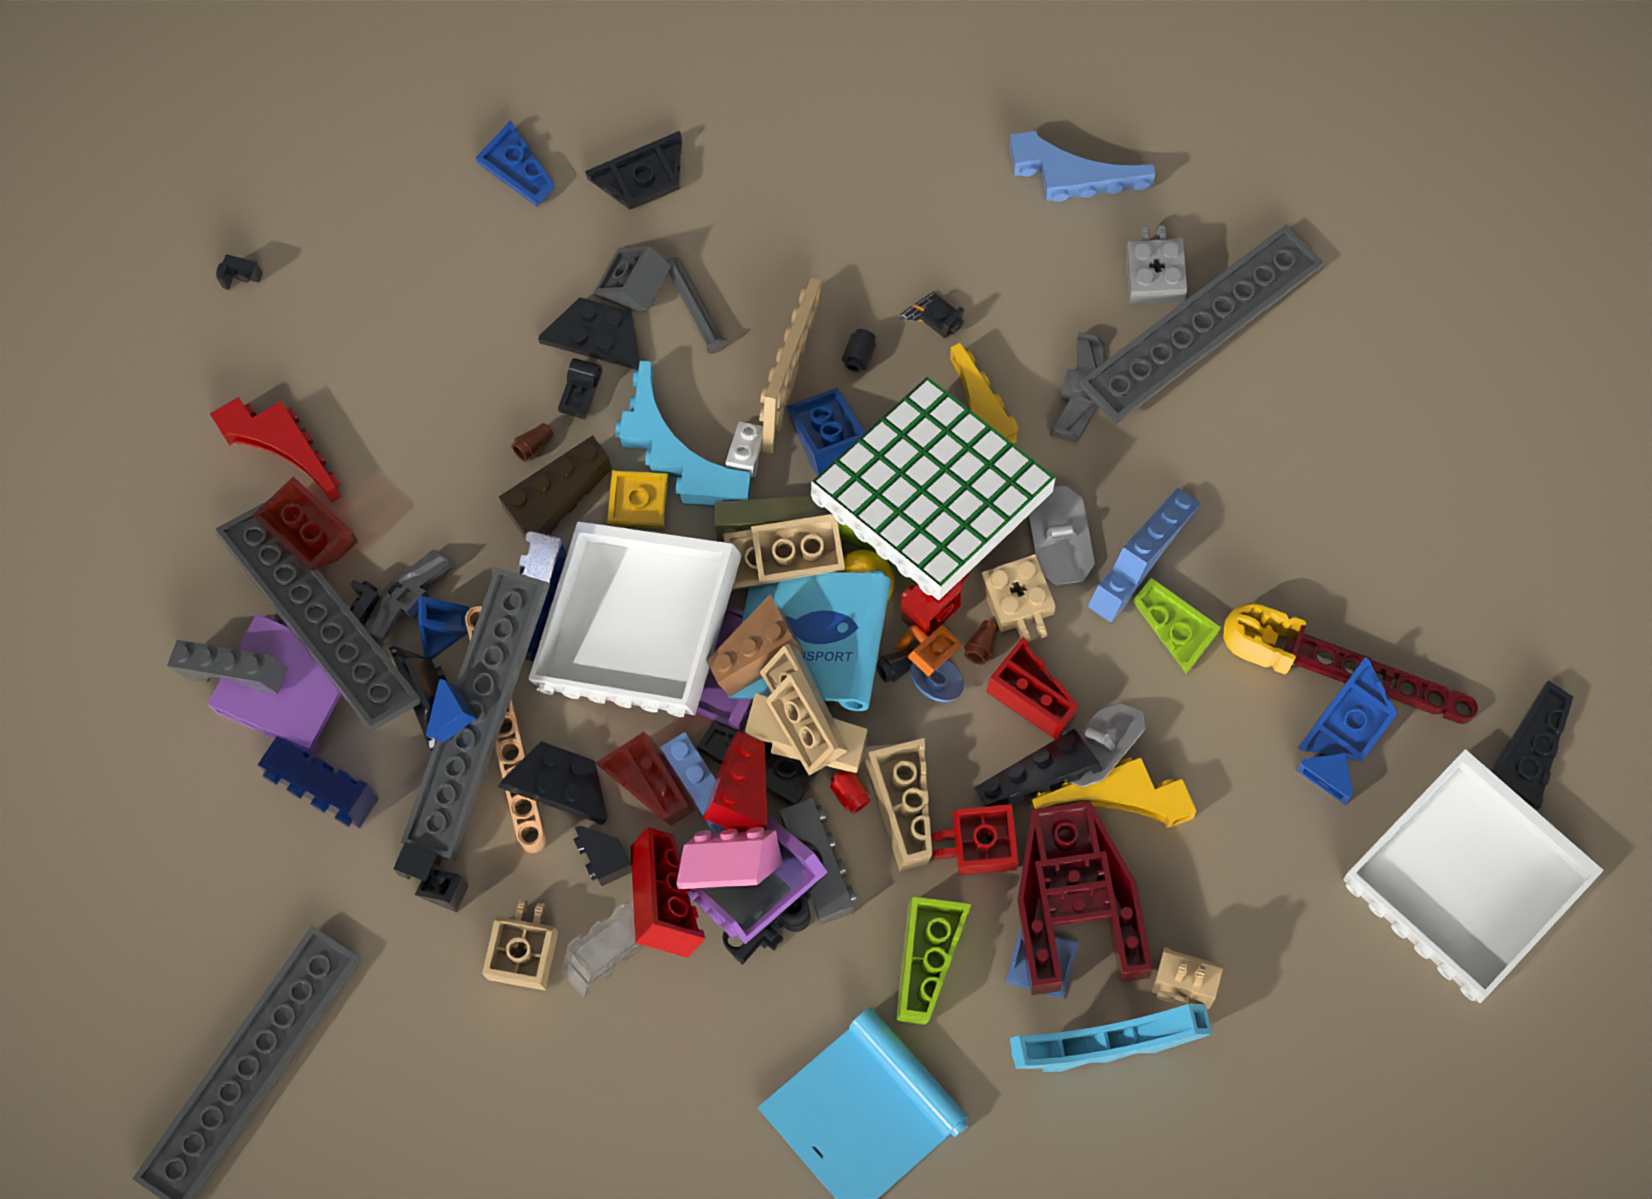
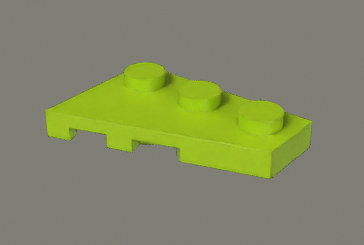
(1176, 623)

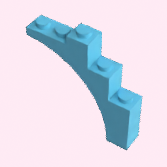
(697, 479)
(1111, 1042)

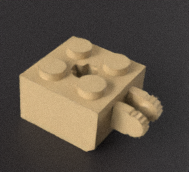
(1015, 611)
(510, 937)
(1186, 979)

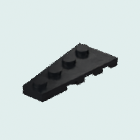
(1534, 745)
(1049, 765)
(784, 775)

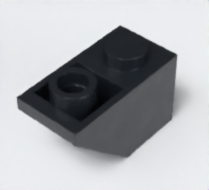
(605, 855)

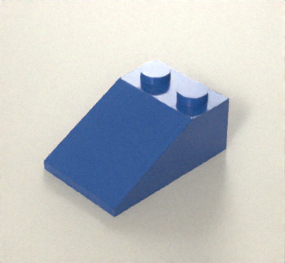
(824, 427)

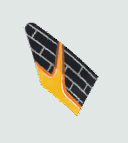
(913, 313)

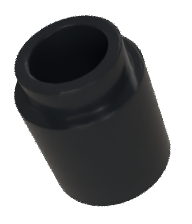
(859, 350)

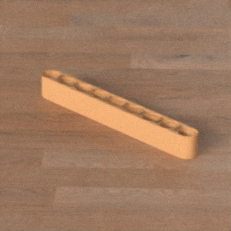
(513, 741)

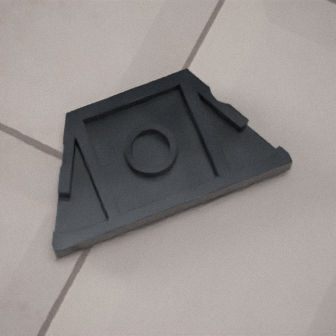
(642, 172)
(595, 332)
(559, 781)

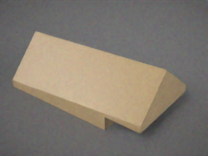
(787, 550)
(802, 710)
(766, 728)

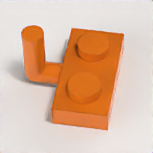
(932, 649)

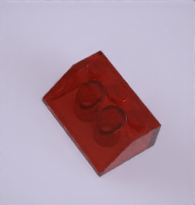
(305, 526)

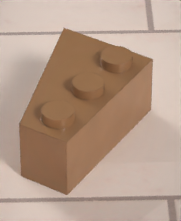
(751, 647)

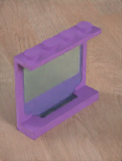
(750, 908)

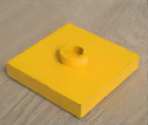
(638, 499)

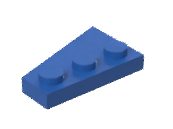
(515, 165)

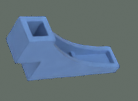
(1071, 175)
(1141, 554)

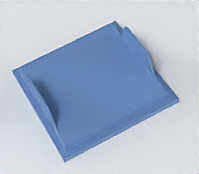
(1066, 953)

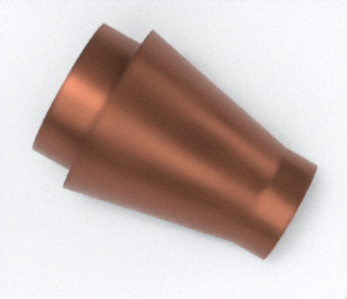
(530, 443)
(981, 644)

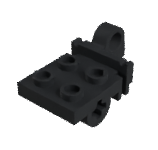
(769, 935)

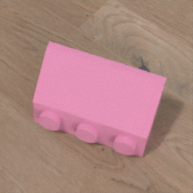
(729, 858)

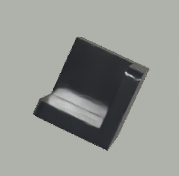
(415, 862)

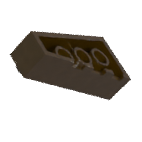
(556, 489)

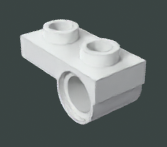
(745, 448)

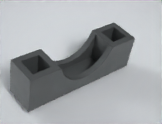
(247, 668)
(830, 894)

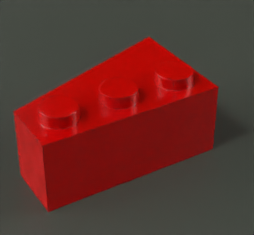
(1032, 691)
(740, 787)

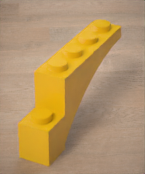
(979, 396)
(1130, 790)

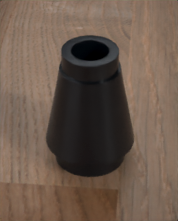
(894, 665)

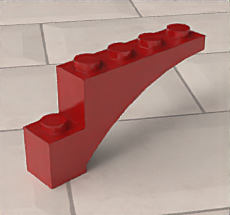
(276, 433)

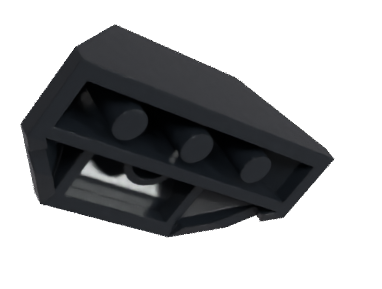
(424, 679)

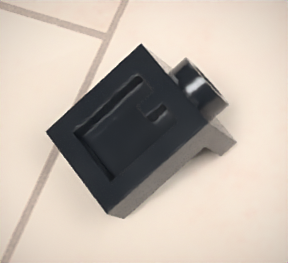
(238, 268)
(942, 317)
(369, 597)

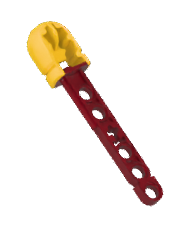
(1253, 632)

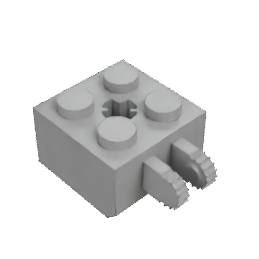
(1155, 269)

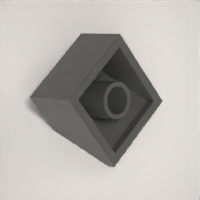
(633, 278)

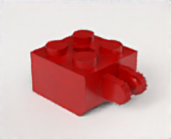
(926, 610)
(967, 830)

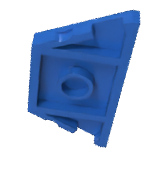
(1353, 717)

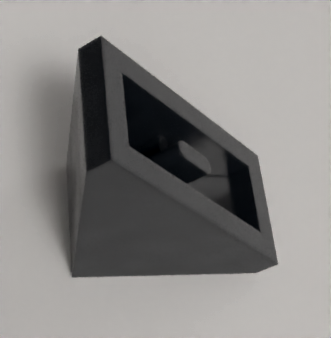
(443, 889)

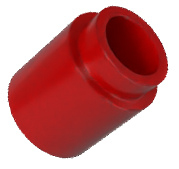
(849, 791)

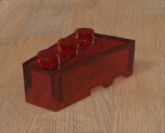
(648, 777)

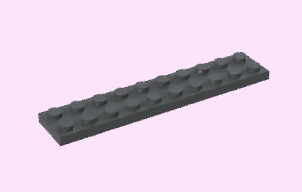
(1200, 324)
(320, 623)
(487, 685)
(247, 1068)

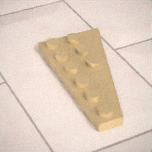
(784, 374)

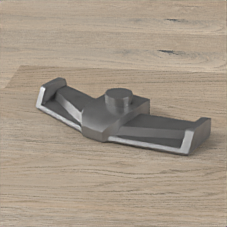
(1080, 406)
(403, 593)

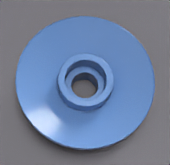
(943, 685)

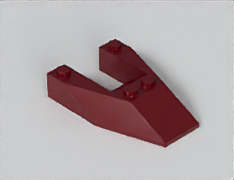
(1072, 878)

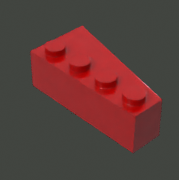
(661, 910)

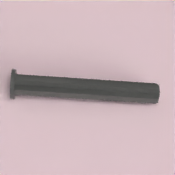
(696, 306)

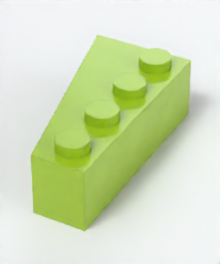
(928, 949)

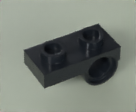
(580, 388)

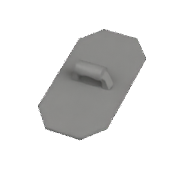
(1062, 537)
(1109, 738)

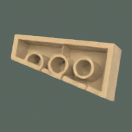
(903, 800)

